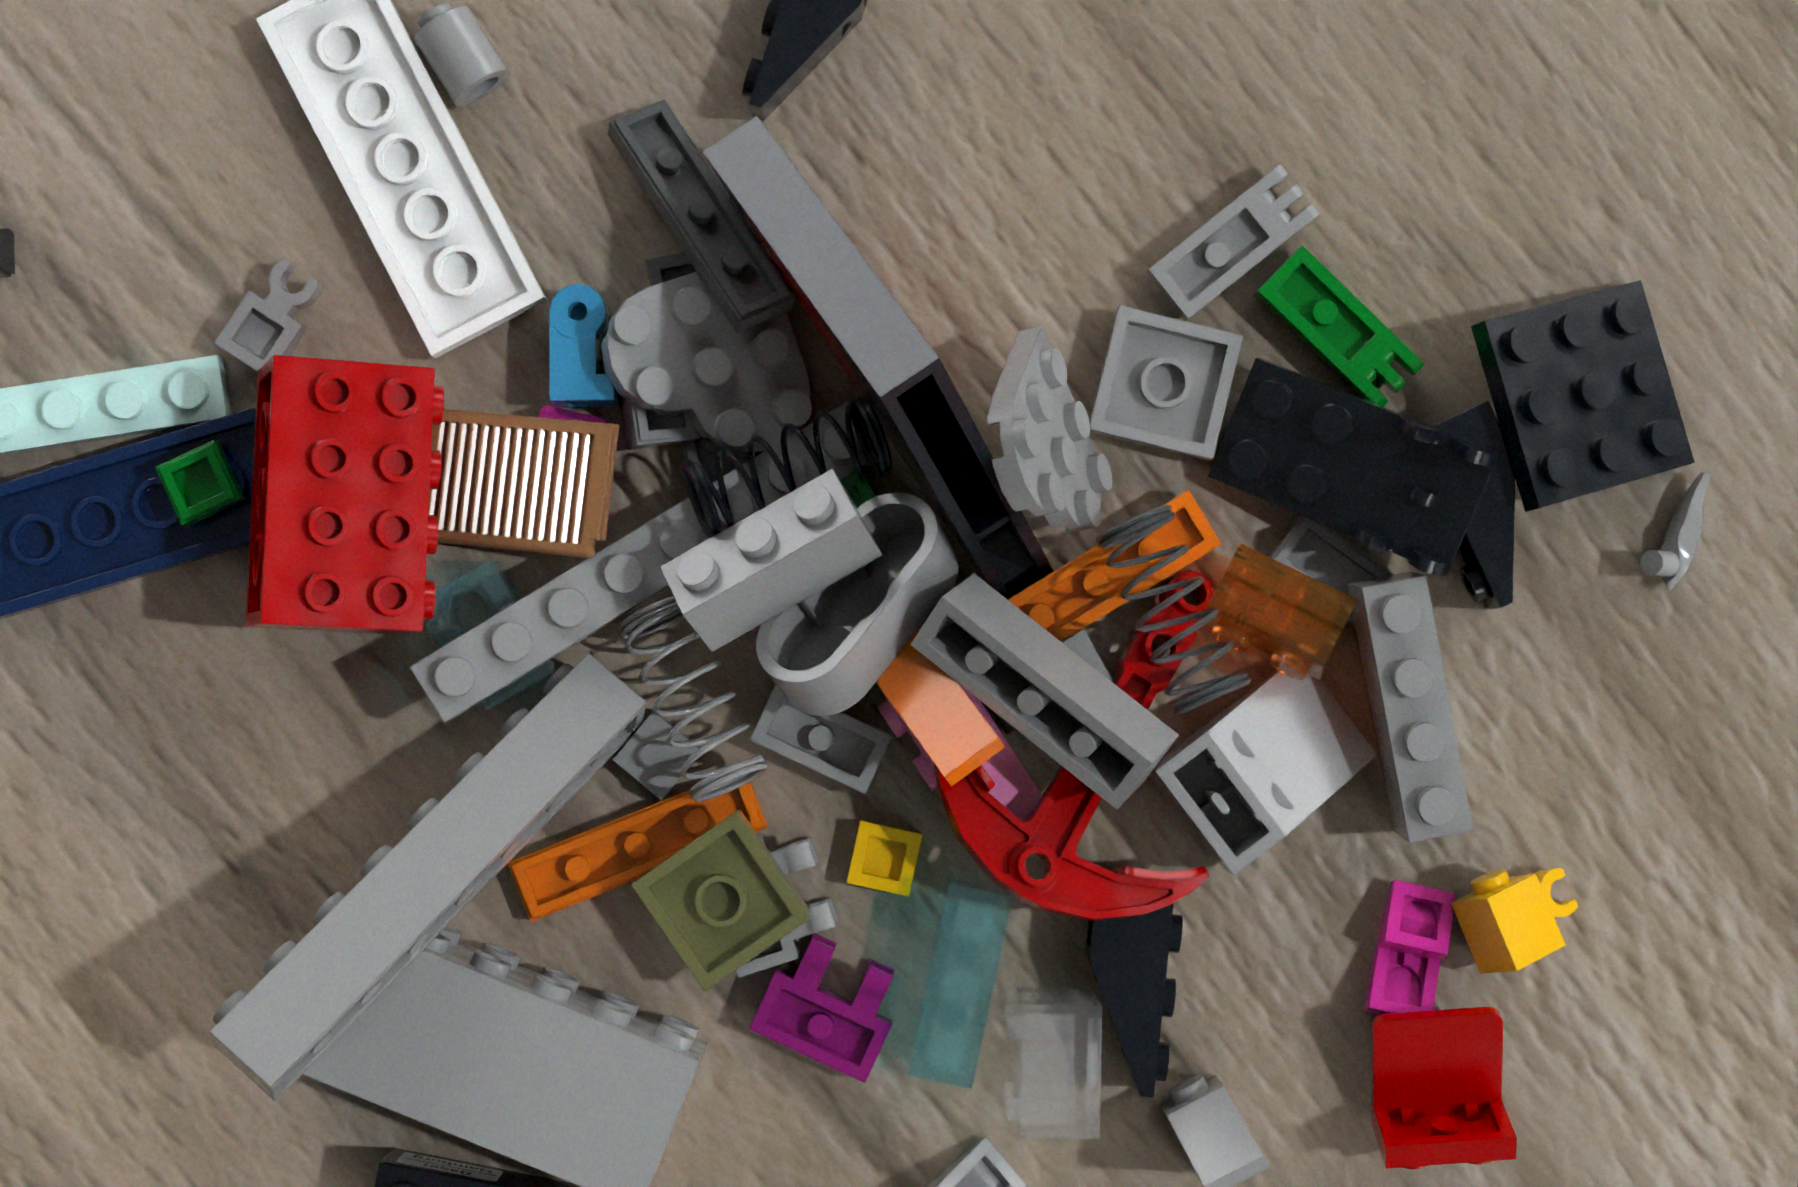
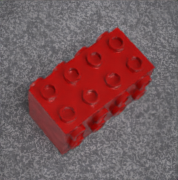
(343, 496)

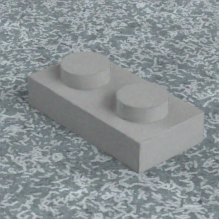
(827, 744)

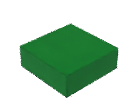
(200, 483)

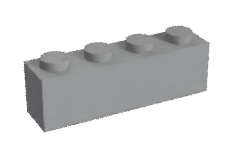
(1044, 690)
(1410, 707)

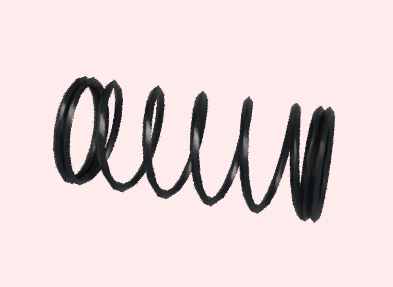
(701, 487)

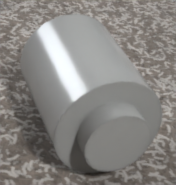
(460, 53)

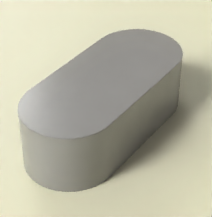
(847, 635)

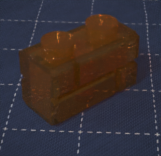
(1280, 613)

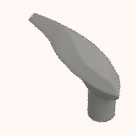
(1680, 538)

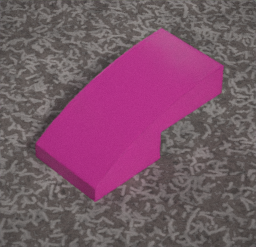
(1409, 949)

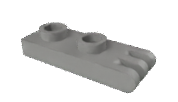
(1229, 245)

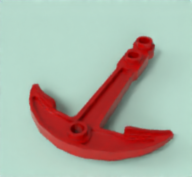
(1058, 821)

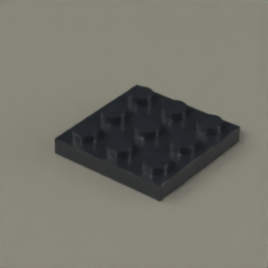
(1582, 395)

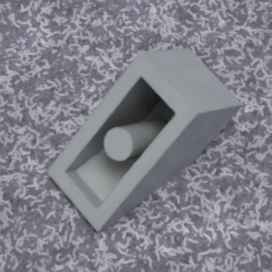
(1212, 1132)

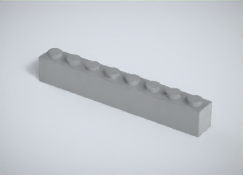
(427, 878)

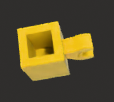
(1512, 919)

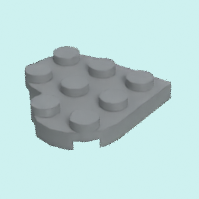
(682, 355)
(1046, 439)

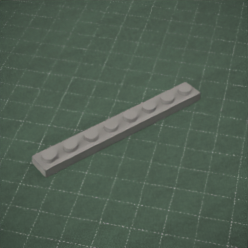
(607, 584)

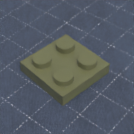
(722, 900)

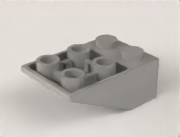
(1263, 766)

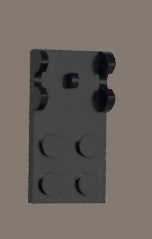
(1353, 466)

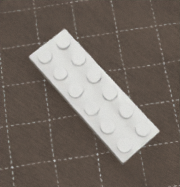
(403, 166)

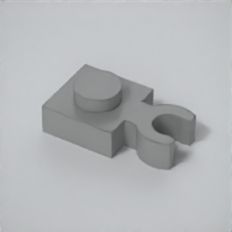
(267, 325)

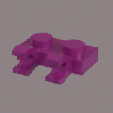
(822, 1023)

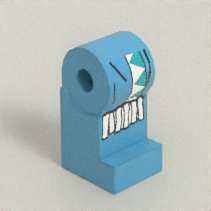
(575, 354)

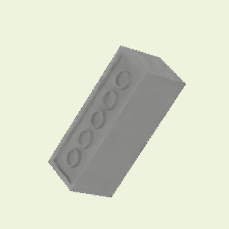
(520, 1063)

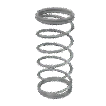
(716, 781)

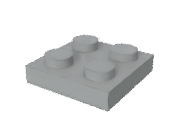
(1165, 383)

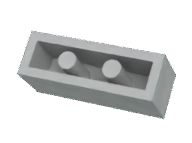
(770, 561)

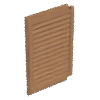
(523, 482)

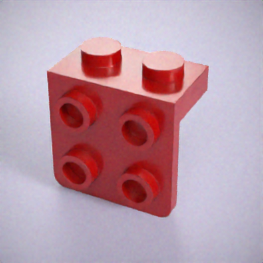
(1439, 1088)

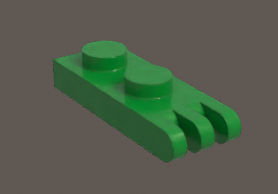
(1337, 326)

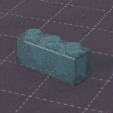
(959, 982)

